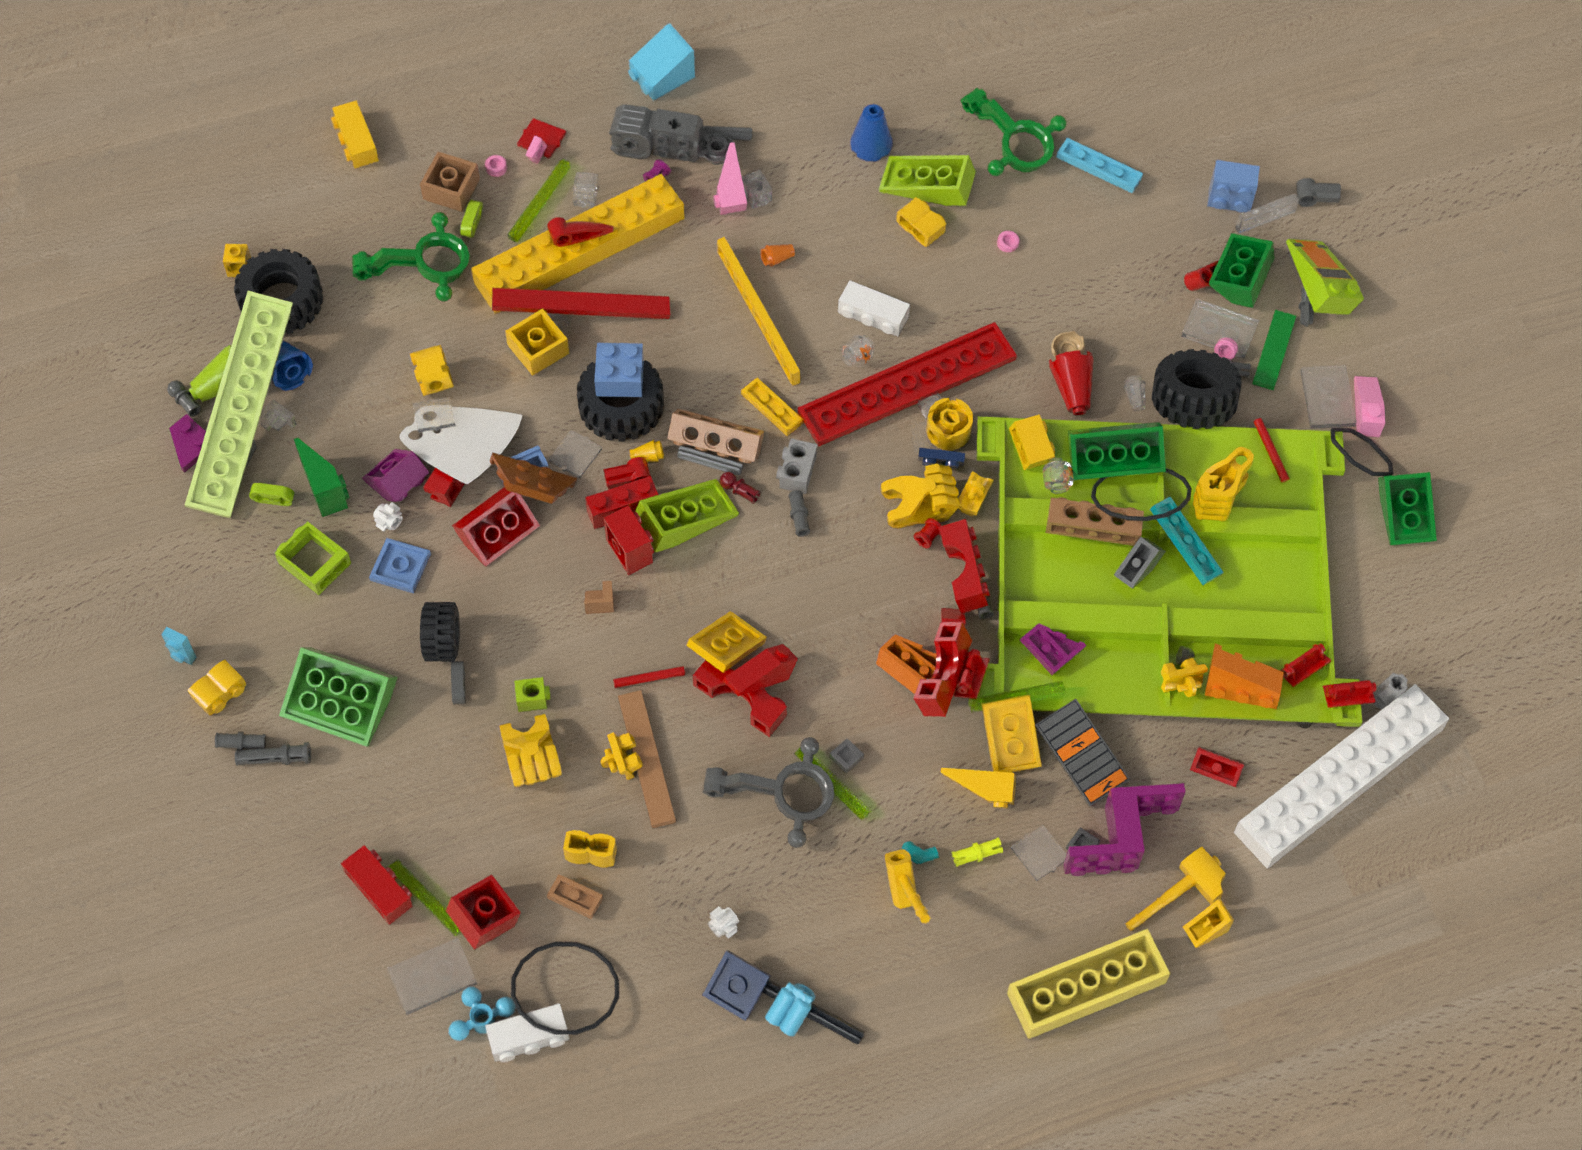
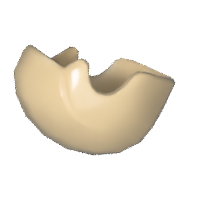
(1067, 342)

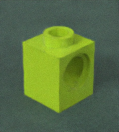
(528, 703)

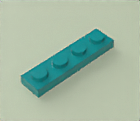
(1187, 542)

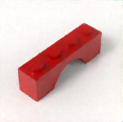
(969, 587)
(952, 645)
(766, 710)

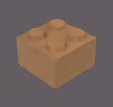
(450, 181)

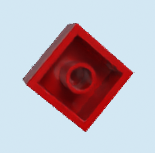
(629, 539)
(483, 911)

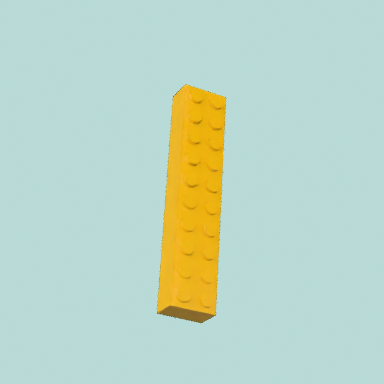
(541, 264)

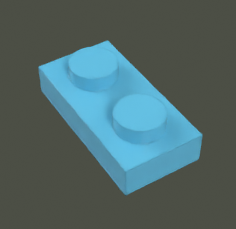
(178, 646)

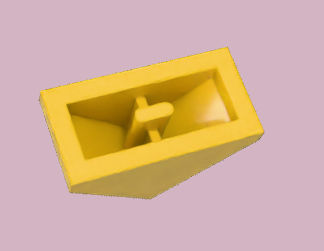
(1209, 924)

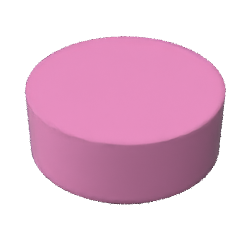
(496, 166)
(1008, 241)
(1226, 348)

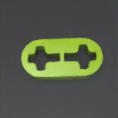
(471, 218)
(271, 494)

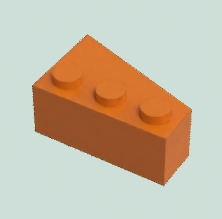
(906, 661)
(1242, 680)

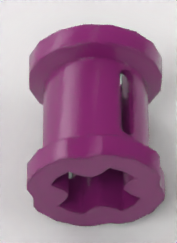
(659, 168)

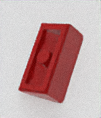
(1217, 766)

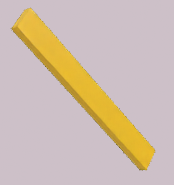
(758, 311)

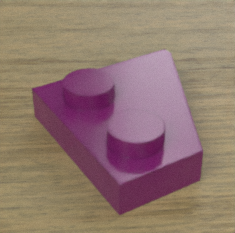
(187, 441)
(1051, 647)

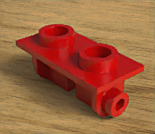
(1305, 665)
(972, 675)
(1349, 693)

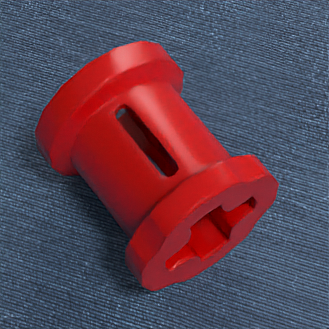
(927, 533)

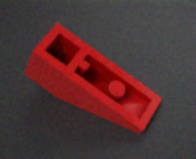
(763, 670)

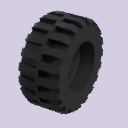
(278, 268)
(1196, 389)
(621, 421)

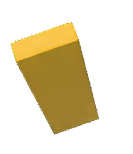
(772, 406)

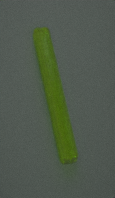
(539, 200)

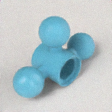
(472, 997)

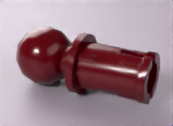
(729, 480)

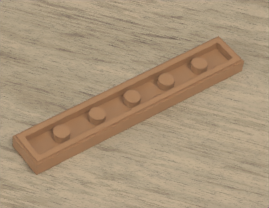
(651, 774)

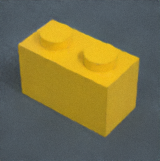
(1032, 442)

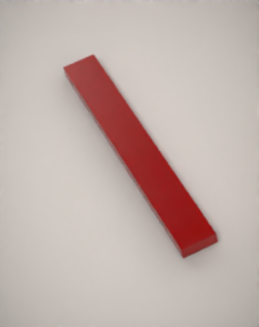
(581, 303)

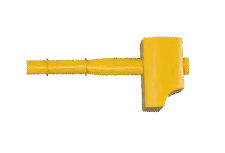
(1200, 871)
(903, 883)

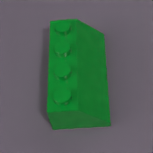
(1117, 450)

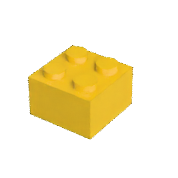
(537, 342)

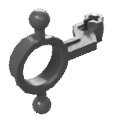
(718, 783)

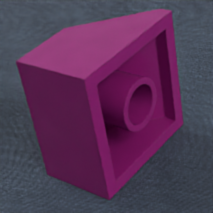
(396, 475)

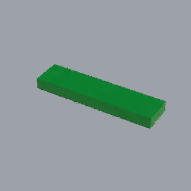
(1274, 350)

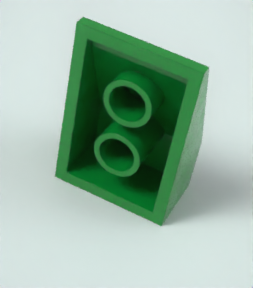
(325, 484)
(1408, 508)

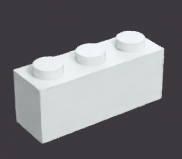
(873, 308)
(518, 1036)

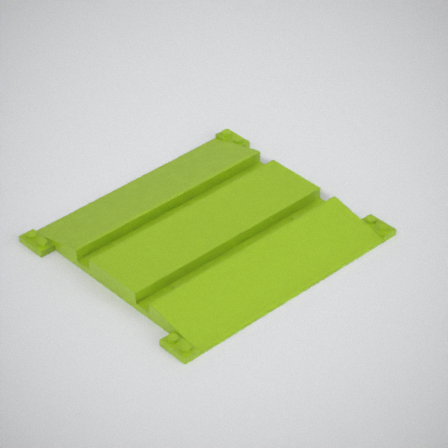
(1264, 604)

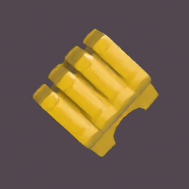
(1230, 477)
(922, 497)
(530, 753)

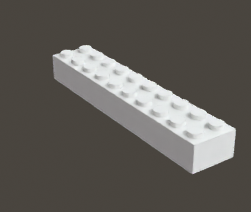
(1340, 776)

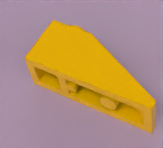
(988, 785)

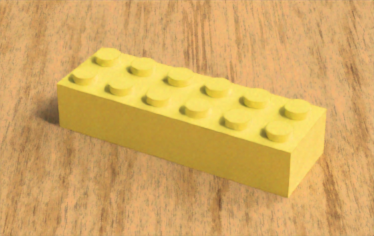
(1088, 983)

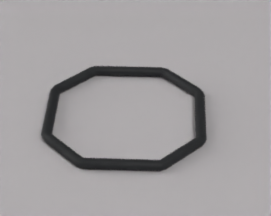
(1352, 461)

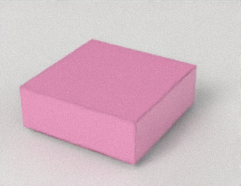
(536, 150)

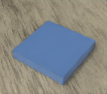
(400, 565)

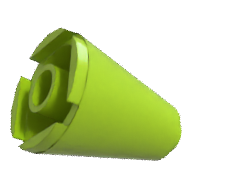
(208, 381)

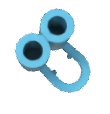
(790, 1008)

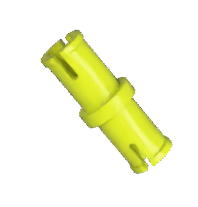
(977, 852)

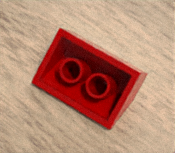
(496, 525)

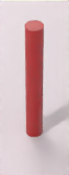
(1271, 450)
(649, 677)

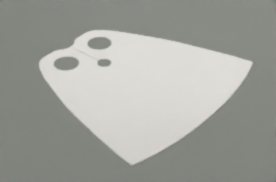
(467, 447)

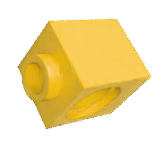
(234, 257)

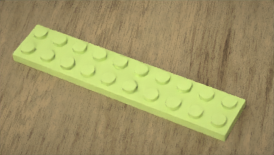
(238, 405)

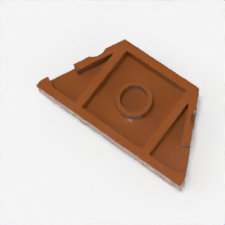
(530, 479)

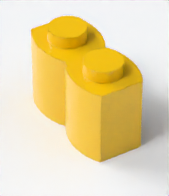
(921, 221)
(217, 688)
(585, 848)

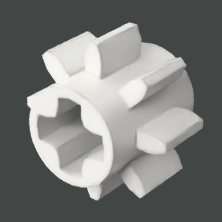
(387, 516)
(723, 922)

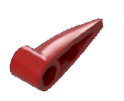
(575, 232)
(1199, 278)

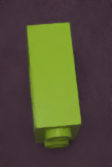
(328, 572)

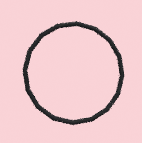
(1141, 518)
(564, 1032)

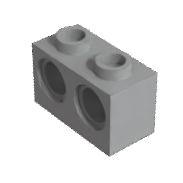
(800, 466)

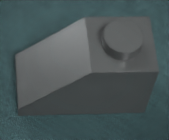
(1139, 562)

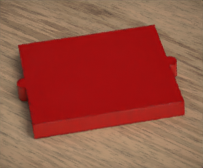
(548, 133)

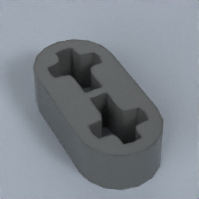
(458, 682)

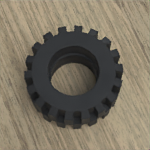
(439, 631)

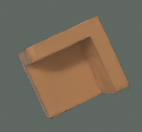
(600, 600)

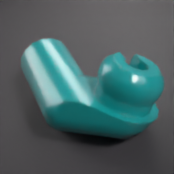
(918, 855)

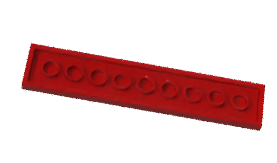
(906, 384)

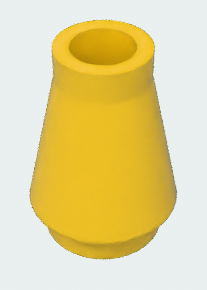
(651, 451)

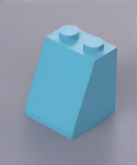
(663, 63)

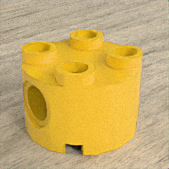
(432, 370)
(949, 424)

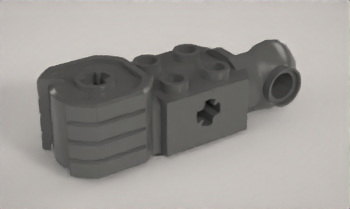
(667, 133)

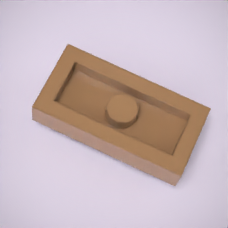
(575, 896)

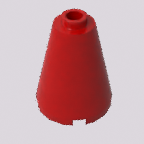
(1074, 379)

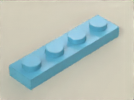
(1099, 165)

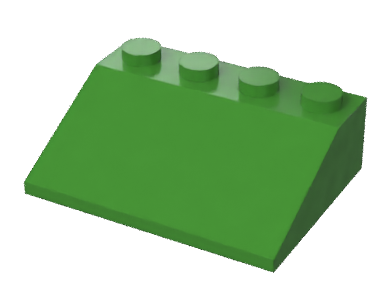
(337, 695)

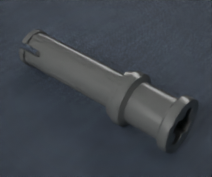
(284, 754)

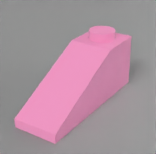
(730, 189)
(1369, 406)

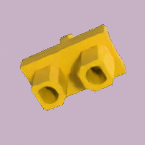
(974, 494)
(1184, 679)
(619, 746)

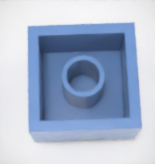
(1233, 186)
(619, 369)

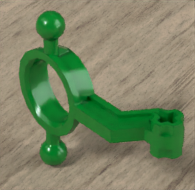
(985, 108)
(366, 266)

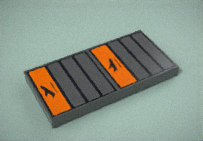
(1082, 752)

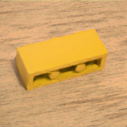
(354, 134)

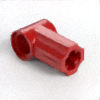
(634, 470)

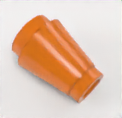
(775, 254)

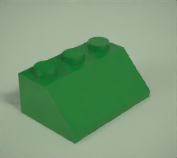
(1243, 269)

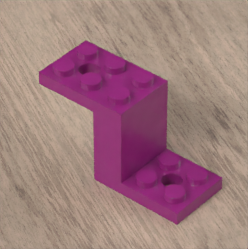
(1124, 829)

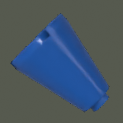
(871, 135)
(291, 367)

